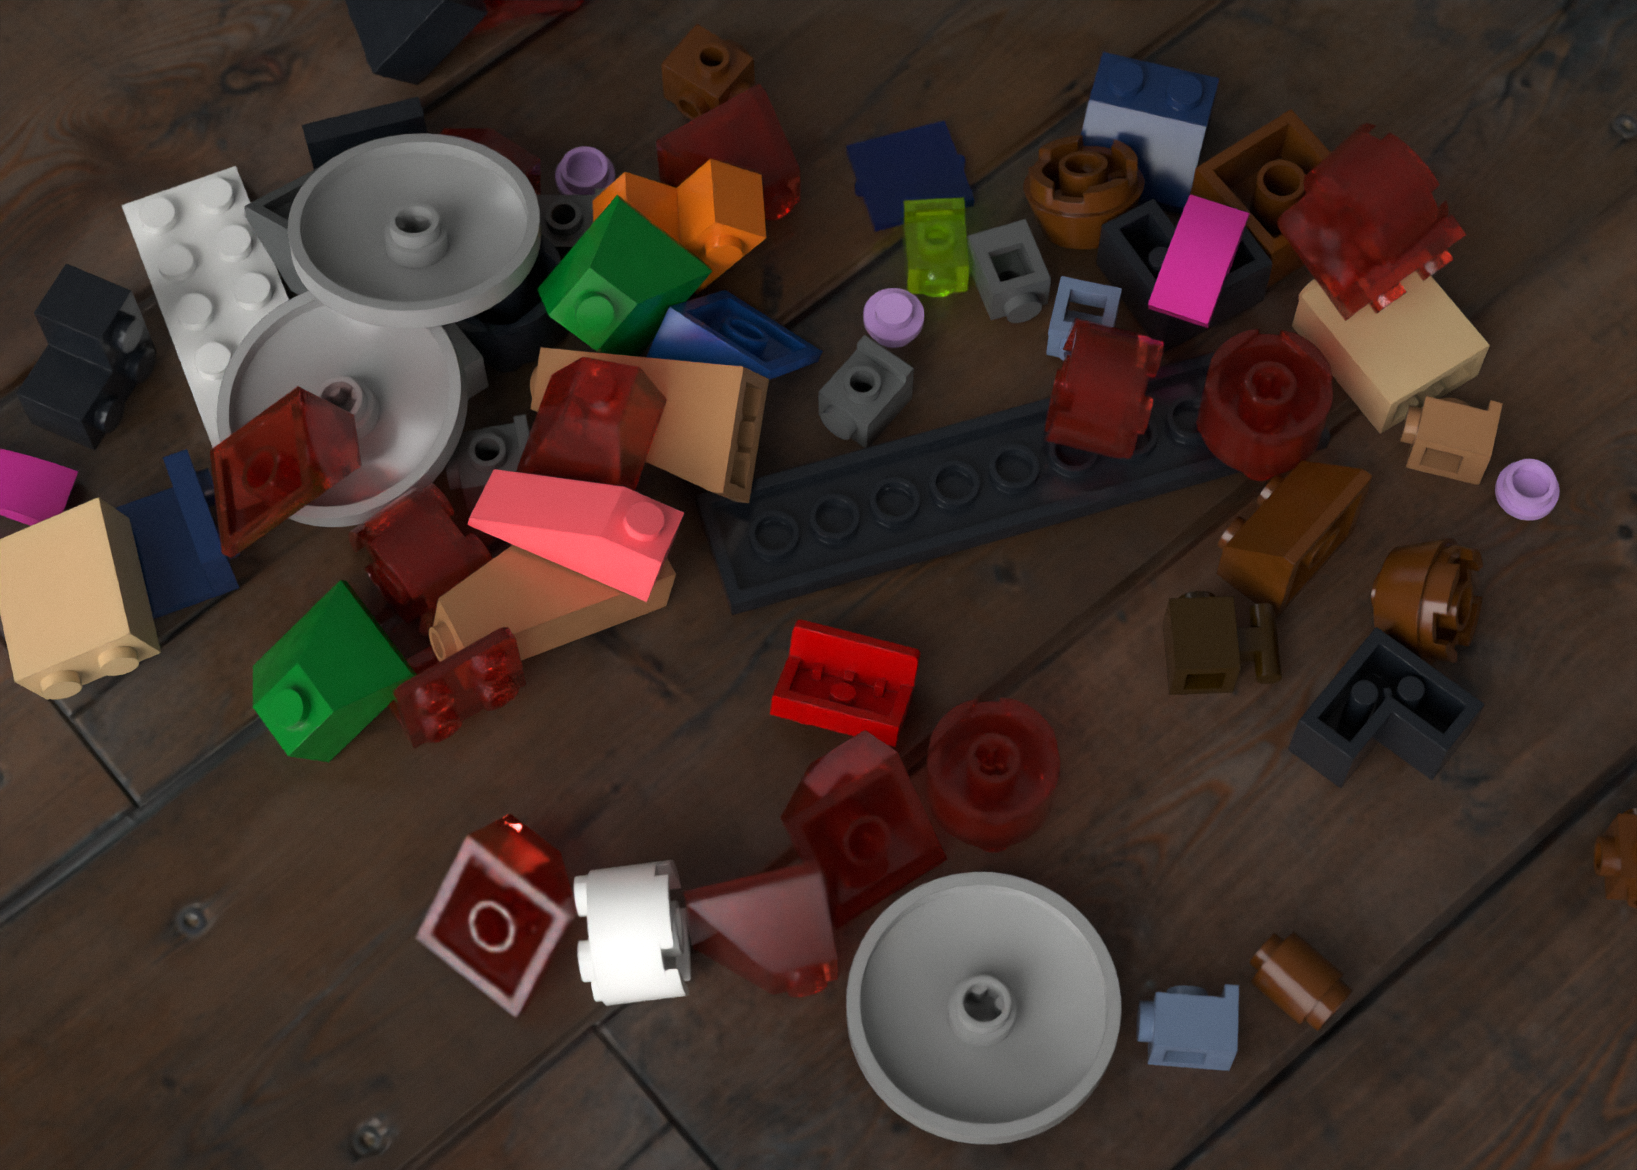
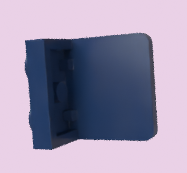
(180, 540)

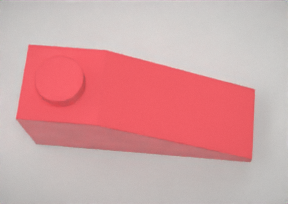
(582, 526)

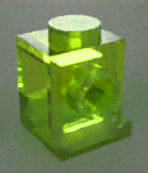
(935, 246)

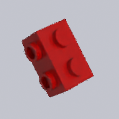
(846, 682)

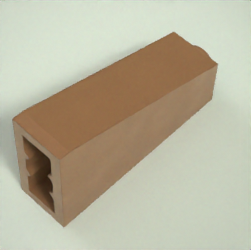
(707, 423)
(538, 602)

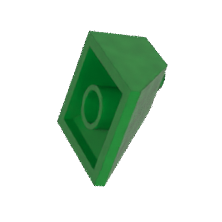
(621, 281)
(327, 677)

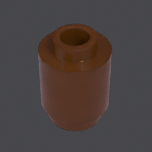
(1299, 980)

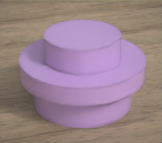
(583, 171)
(893, 317)
(1527, 489)

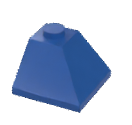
(732, 333)

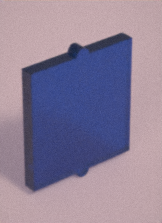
(907, 167)

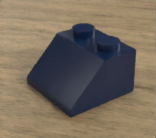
(1158, 115)

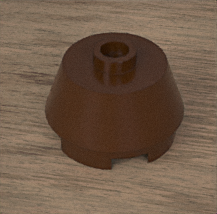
(1081, 188)
(1428, 598)

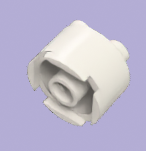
(635, 933)

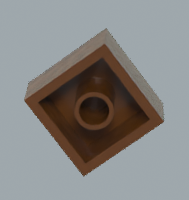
(1264, 179)

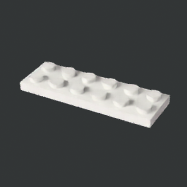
(206, 276)

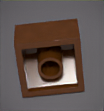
(1292, 531)

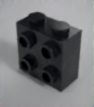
(412, 36)

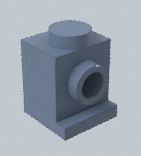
(1083, 293)
(1190, 1027)

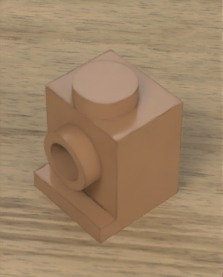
(1451, 438)

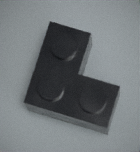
(1133, 254)
(91, 358)
(1387, 699)

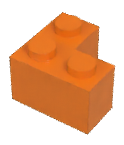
(711, 213)

